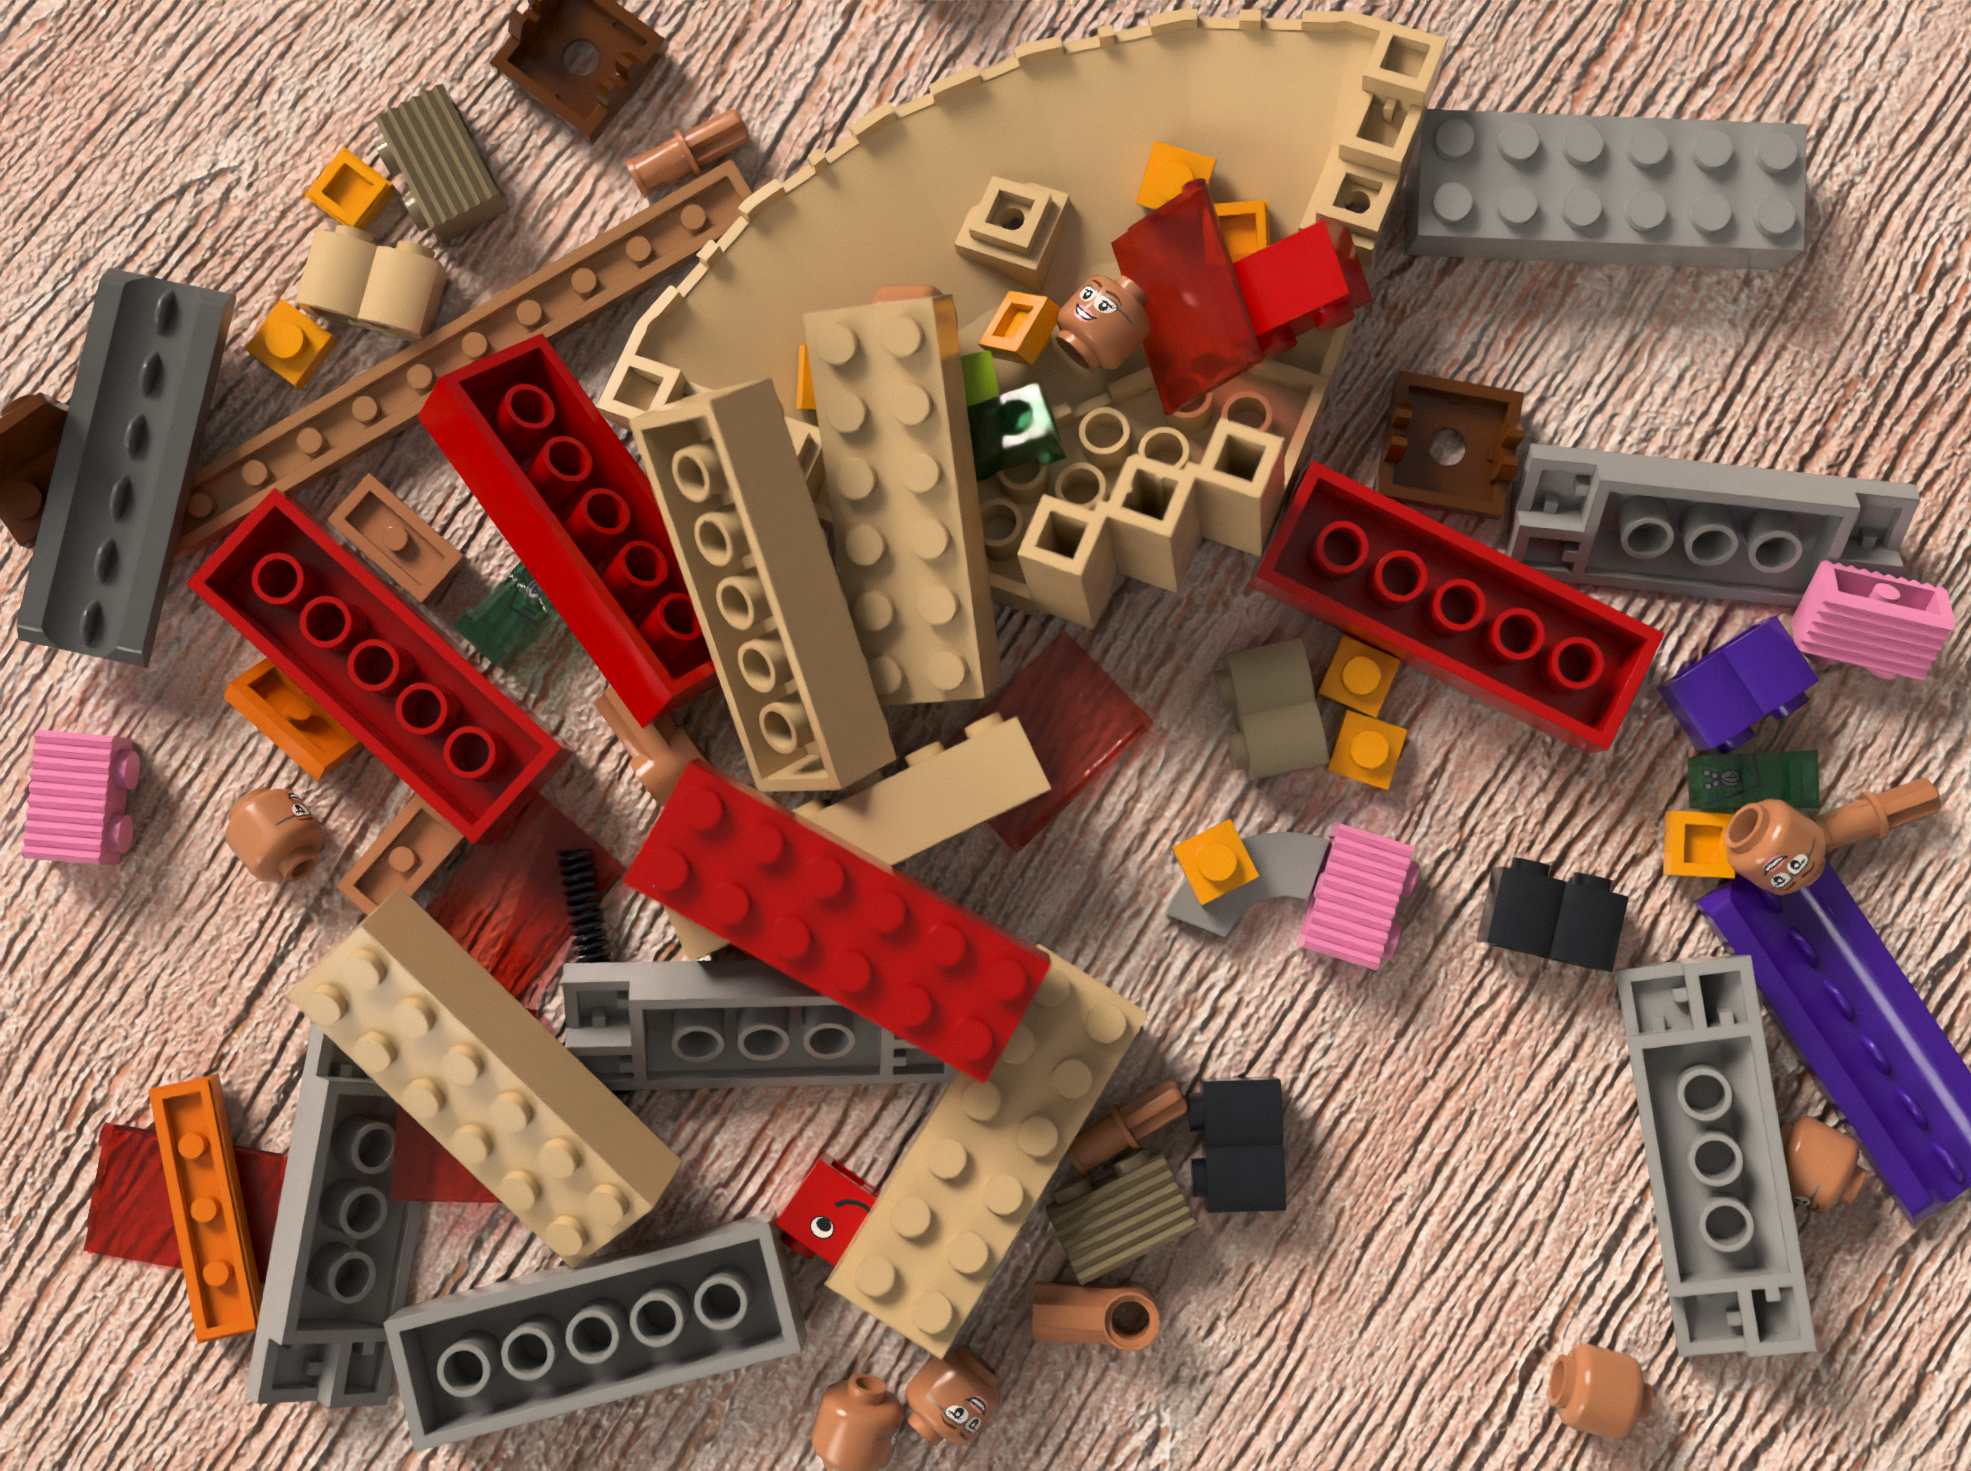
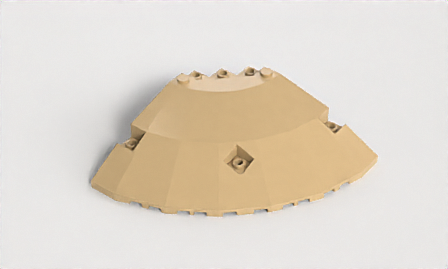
(1062, 141)

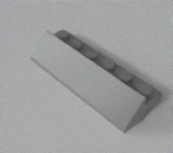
(1699, 524)
(725, 1029)
(1715, 1157)
(336, 1245)

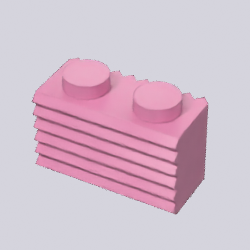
(1872, 621)
(80, 798)
(1358, 897)

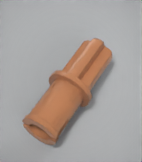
(688, 152)
(1878, 813)
(1127, 1126)

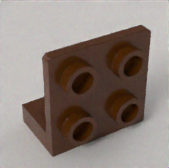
(28, 452)

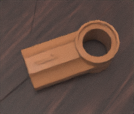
(657, 751)
(1085, 1314)

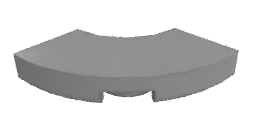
(1285, 867)

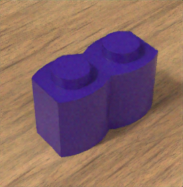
(1738, 686)

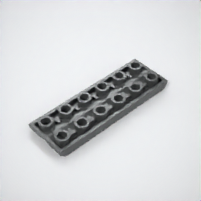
(125, 467)

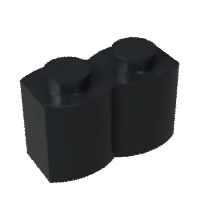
(1553, 917)
(1240, 1144)

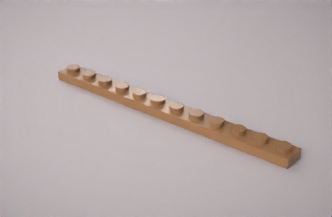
(395, 390)

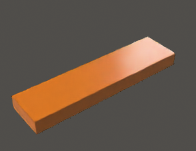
(207, 1207)

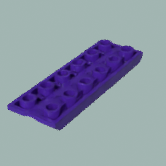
(1856, 1032)

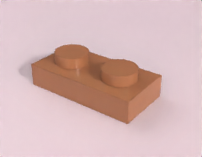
(397, 539)
(403, 856)

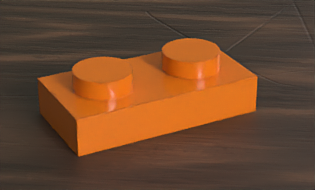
(291, 719)

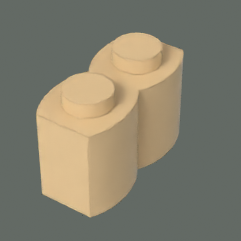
(372, 284)

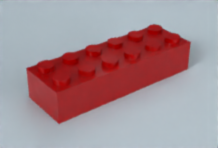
(576, 519)
(1456, 609)
(381, 667)
(838, 919)

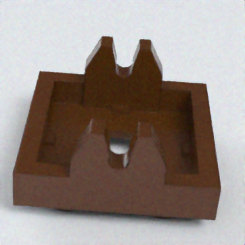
(535, 65)
(1483, 418)

